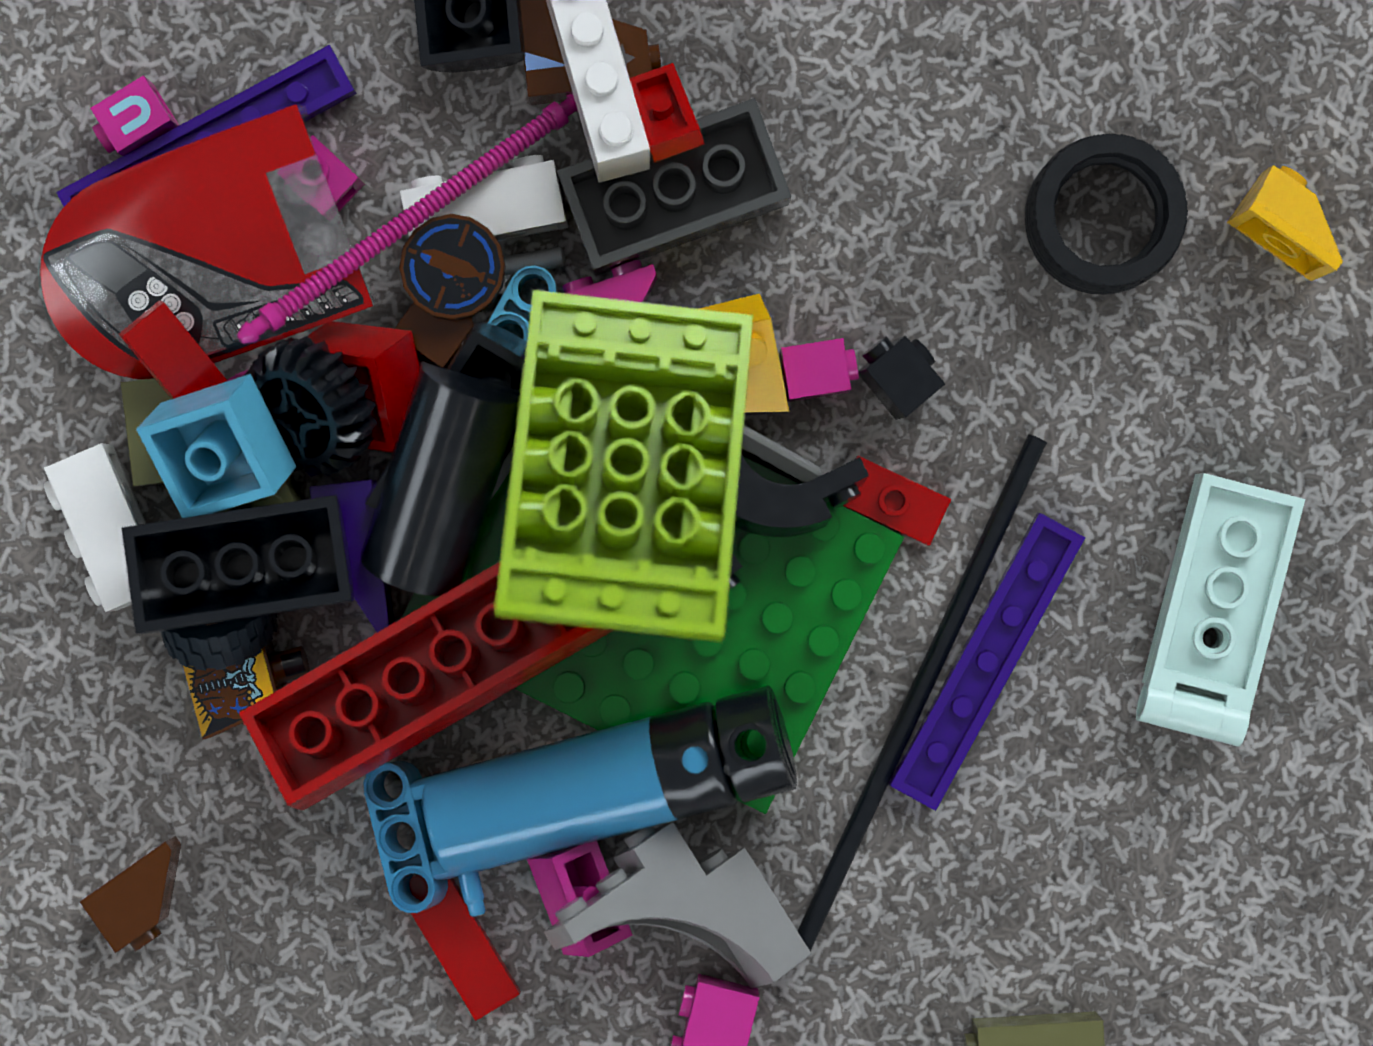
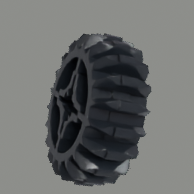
(315, 404)

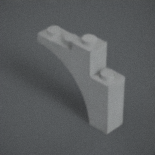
(711, 900)

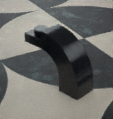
(794, 509)

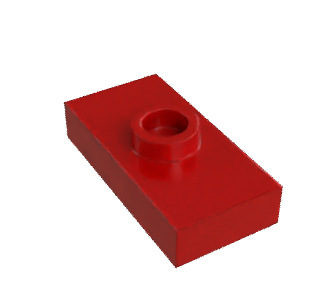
(665, 113)
(900, 503)

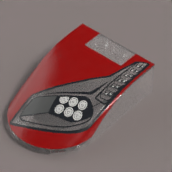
(207, 234)

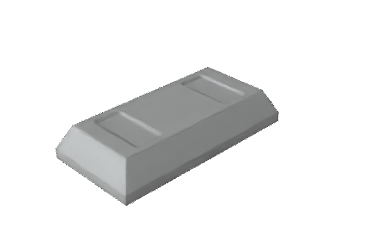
(779, 455)

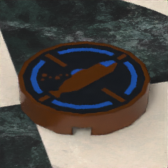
(452, 267)

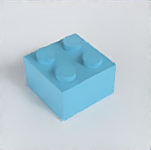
(217, 447)

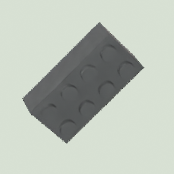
(681, 195)

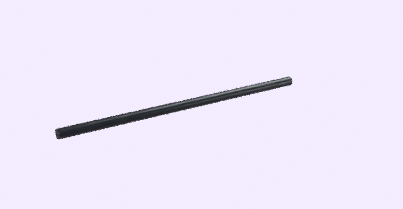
(920, 689)

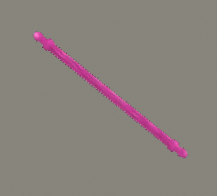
(274, 315)

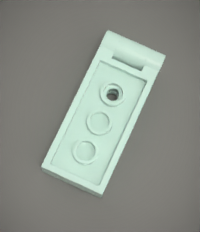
(1224, 579)

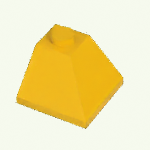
(1288, 223)

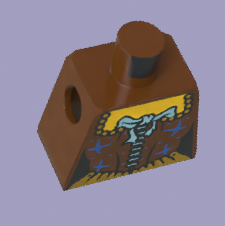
(226, 692)

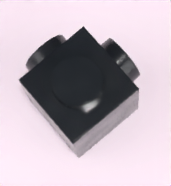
(900, 374)

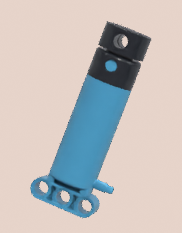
(574, 793)

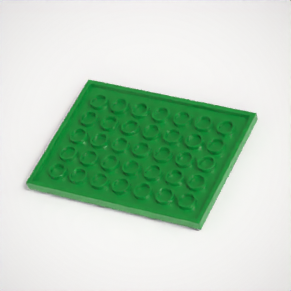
(782, 629)

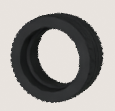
(1147, 166)

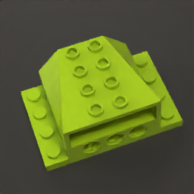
(625, 466)

